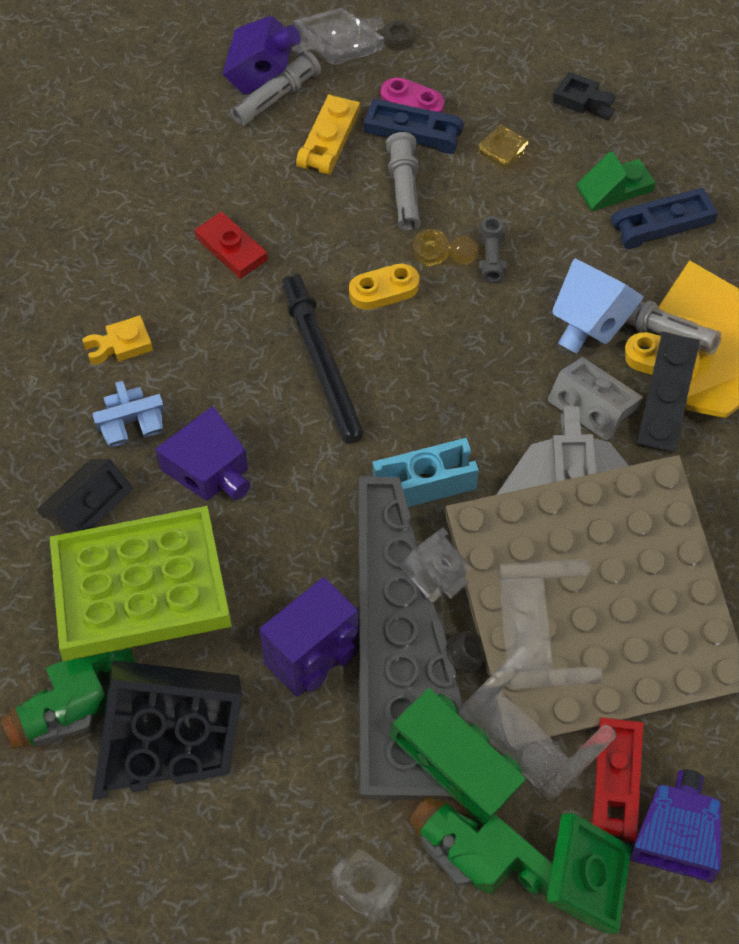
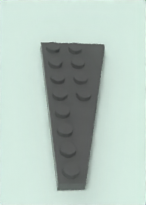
(398, 645)

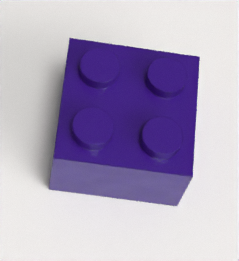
(310, 637)

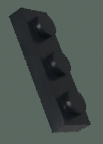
(668, 392)

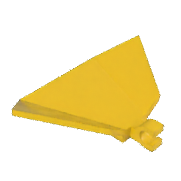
(715, 305)

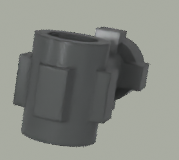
(491, 235)

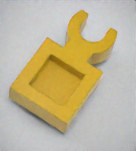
(123, 339)

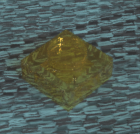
(503, 146)

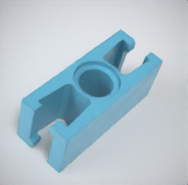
(433, 462)

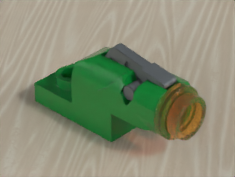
(68, 706)
(478, 856)

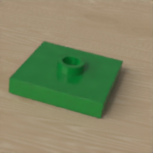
(589, 874)

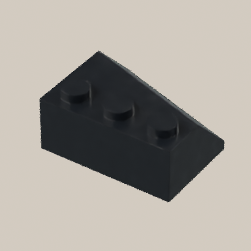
(165, 726)

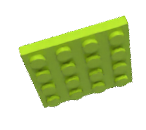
(137, 583)

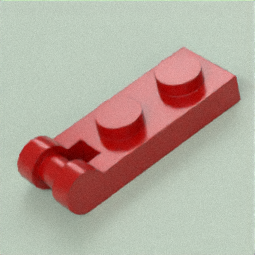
(619, 779)

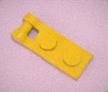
(328, 134)

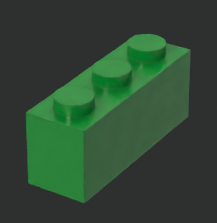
(457, 755)

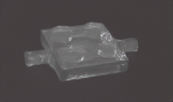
(339, 35)

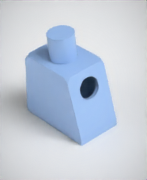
(592, 305)

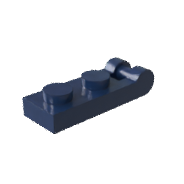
(390, 118)
(664, 217)

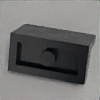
(86, 496)

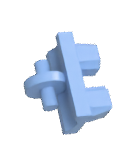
(145, 410)

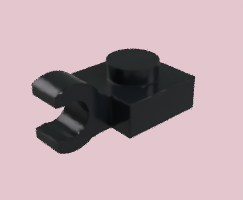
(583, 93)

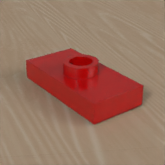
(231, 245)

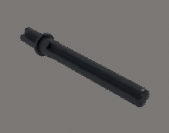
(303, 310)

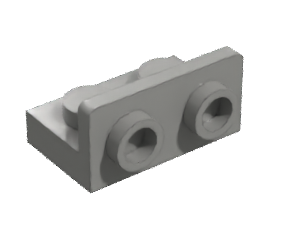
(600, 397)

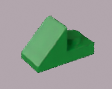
(614, 182)

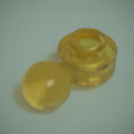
(433, 248)

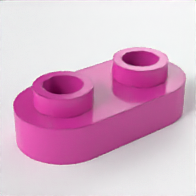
(411, 94)

